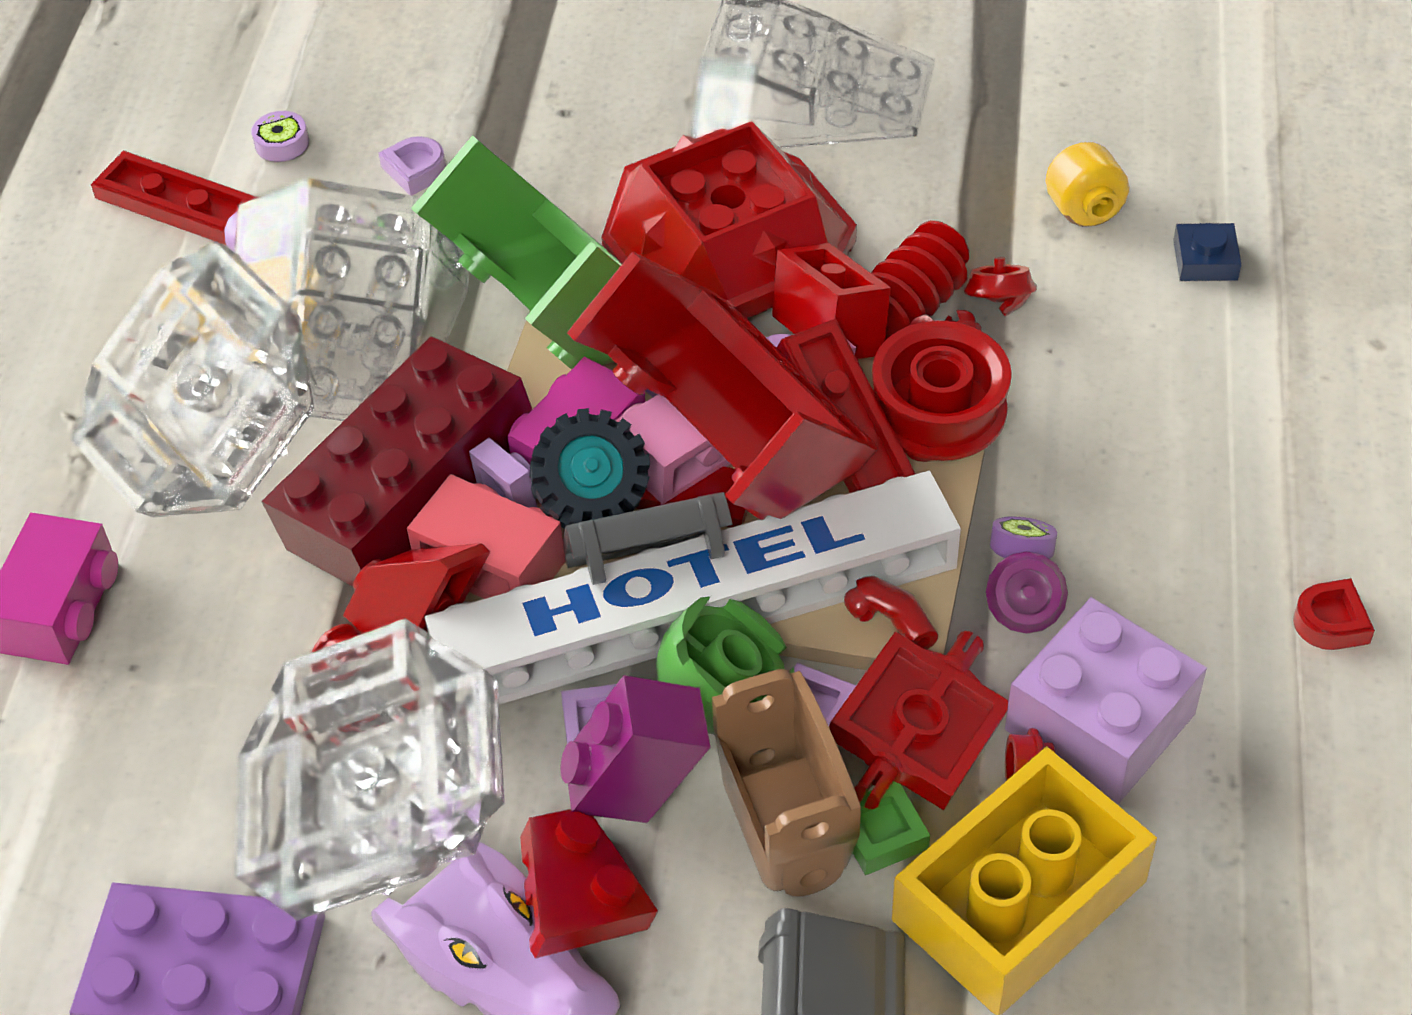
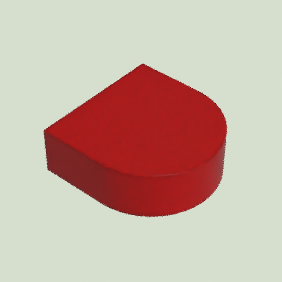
(1333, 616)

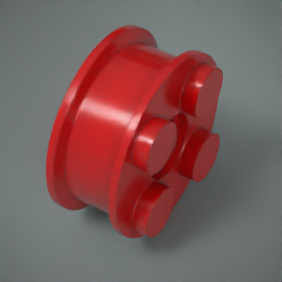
(942, 389)

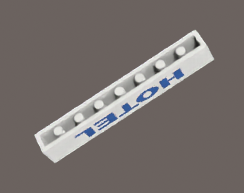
(776, 566)

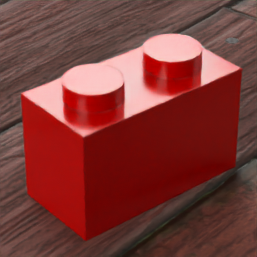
(825, 285)

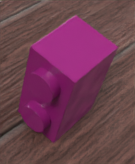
(635, 749)

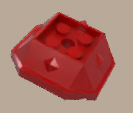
(722, 212)

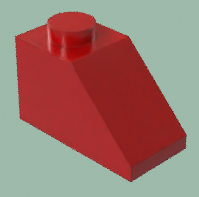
(414, 585)

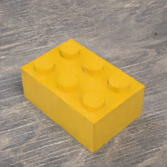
(1022, 880)

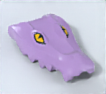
(472, 943)

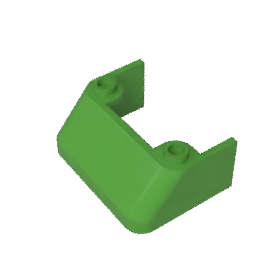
(521, 242)

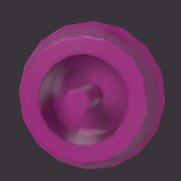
(1026, 592)

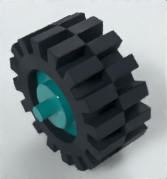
(588, 468)

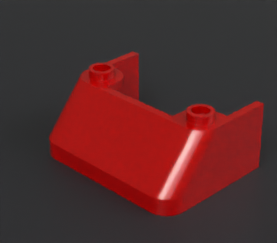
(727, 383)

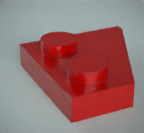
(578, 884)

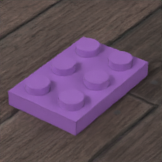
(195, 955)

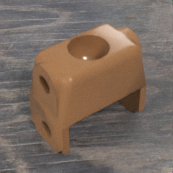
(793, 795)

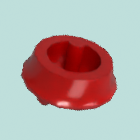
(1002, 284)

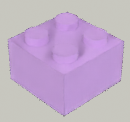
(1106, 697)

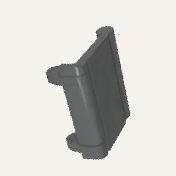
(644, 529)
(830, 966)

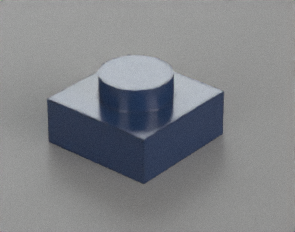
(1207, 252)

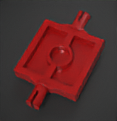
(918, 719)

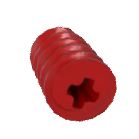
(923, 273)

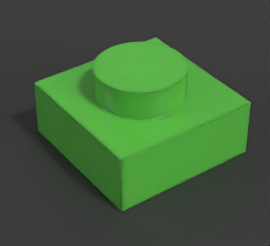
(889, 831)

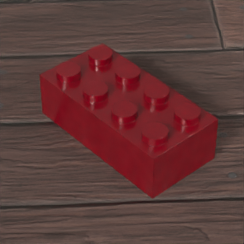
(392, 456)

